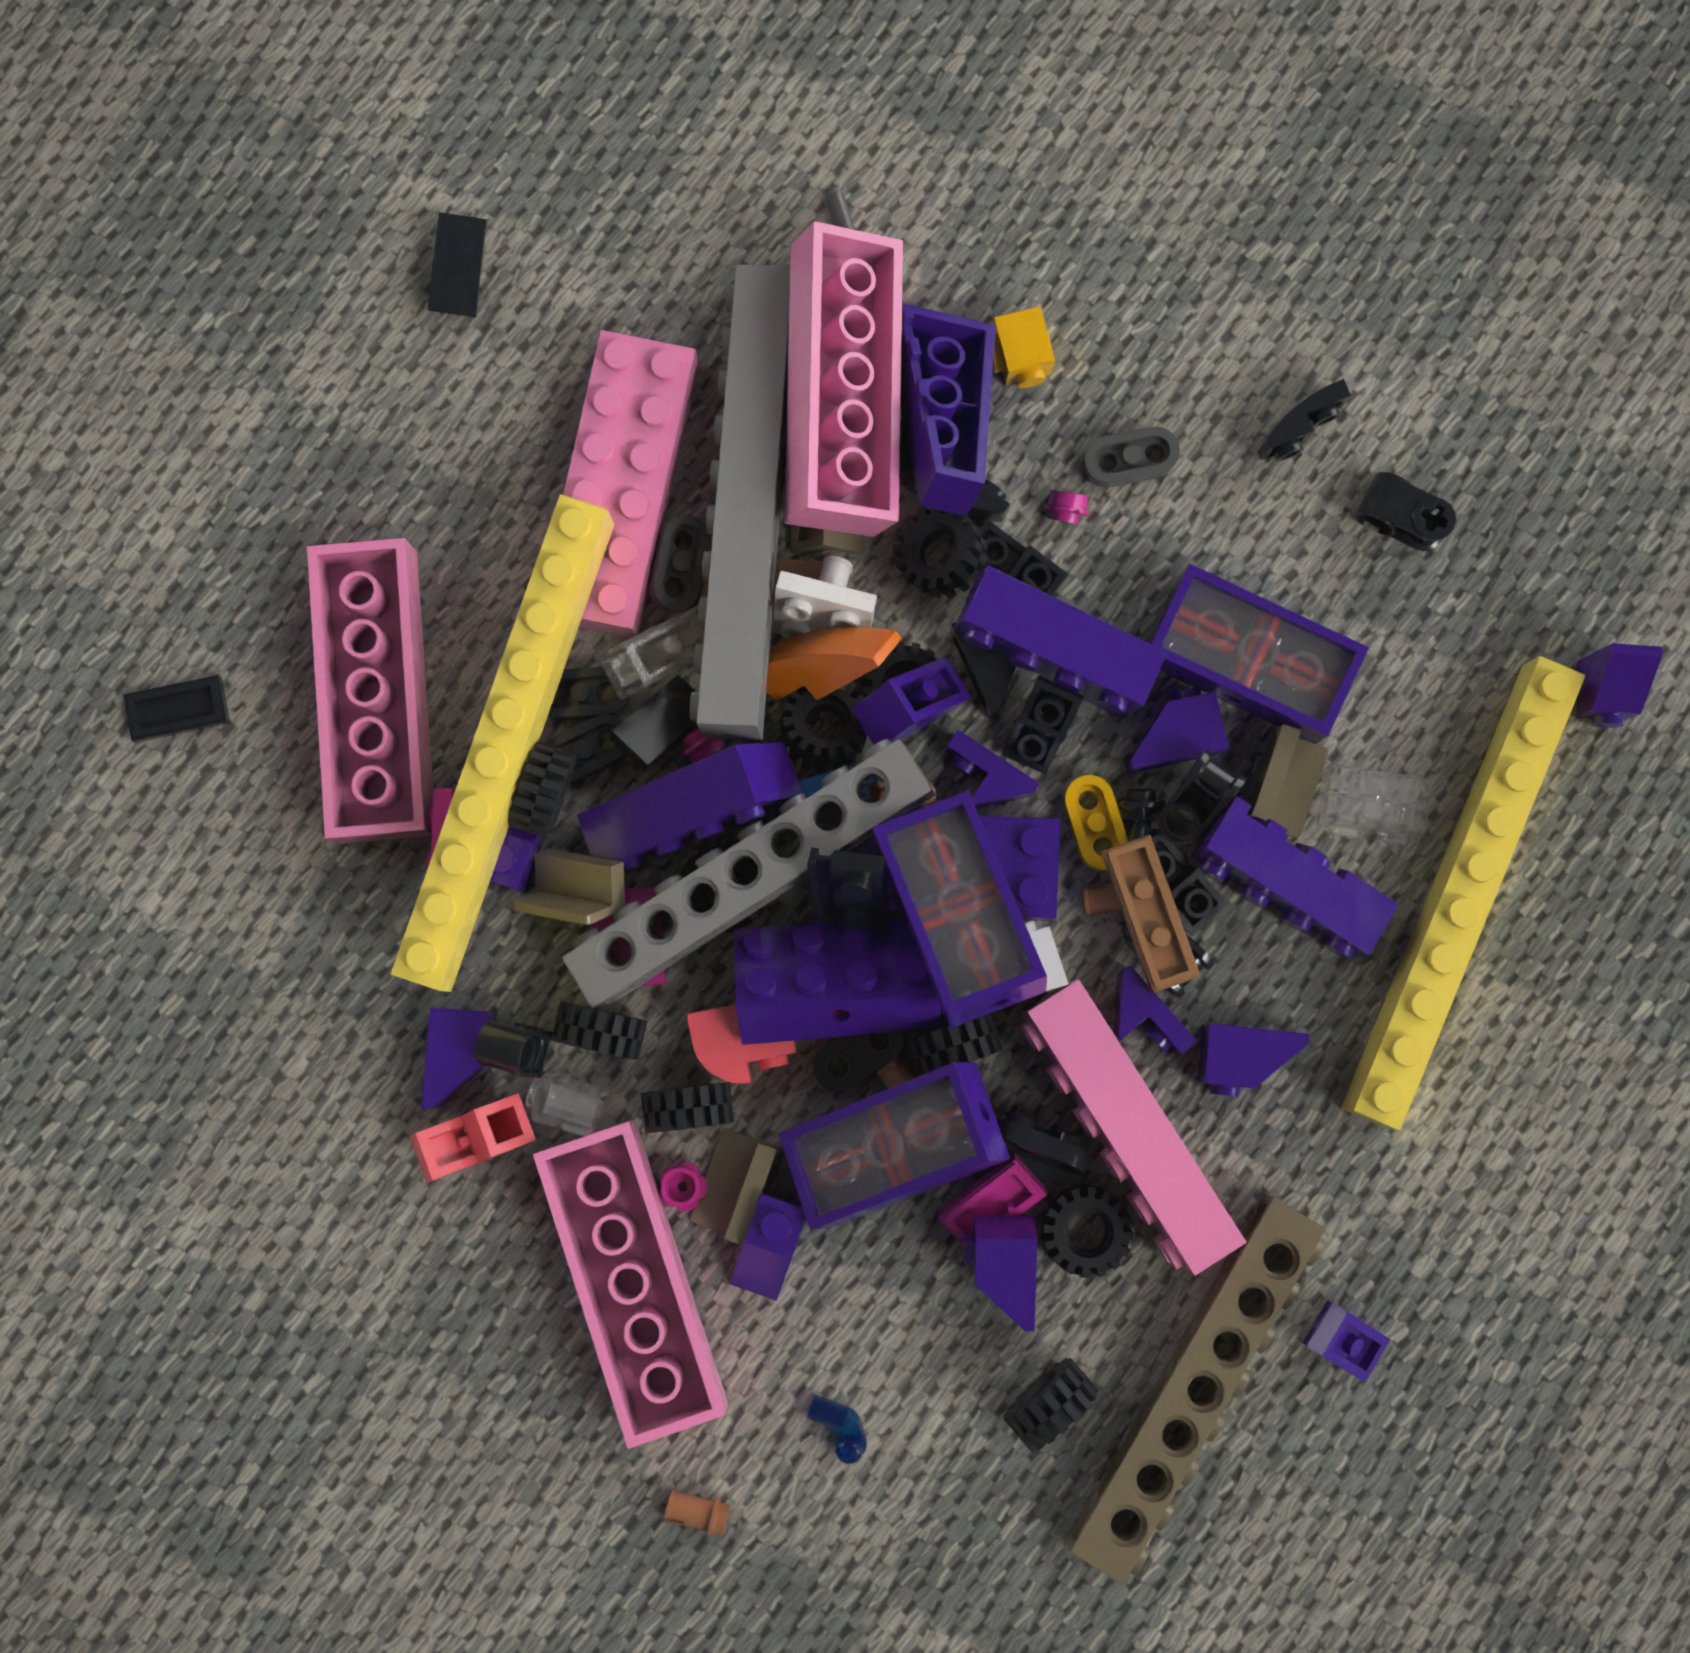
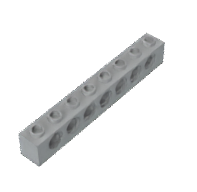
(592, 958)

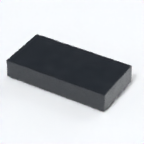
(176, 708)
(656, 724)

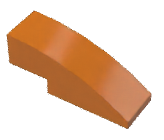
(826, 659)

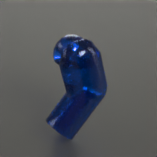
(844, 1425)

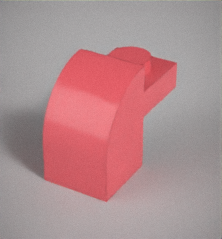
(720, 1050)
(472, 1138)

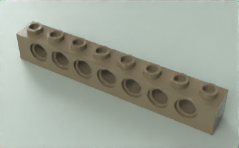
(1126, 1551)

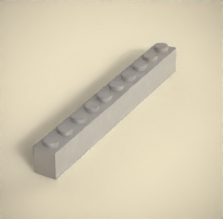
(746, 508)

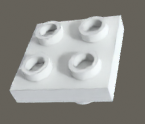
(824, 603)

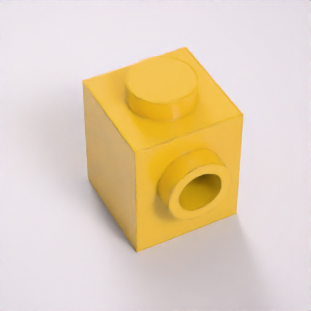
(1022, 348)

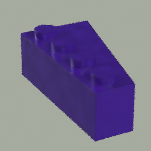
(946, 405)
(1059, 642)
(691, 804)
(1293, 880)

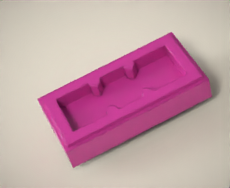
(1002, 1191)

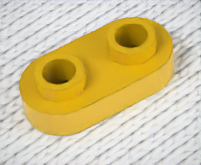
(1092, 824)

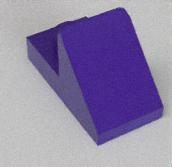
(1001, 781)
(1136, 1004)
(1346, 1341)

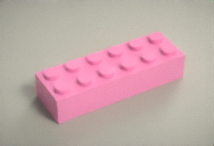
(844, 381)
(628, 464)
(370, 690)
(1132, 1128)
(631, 1284)

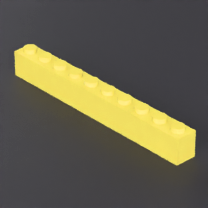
(503, 744)
(1462, 893)

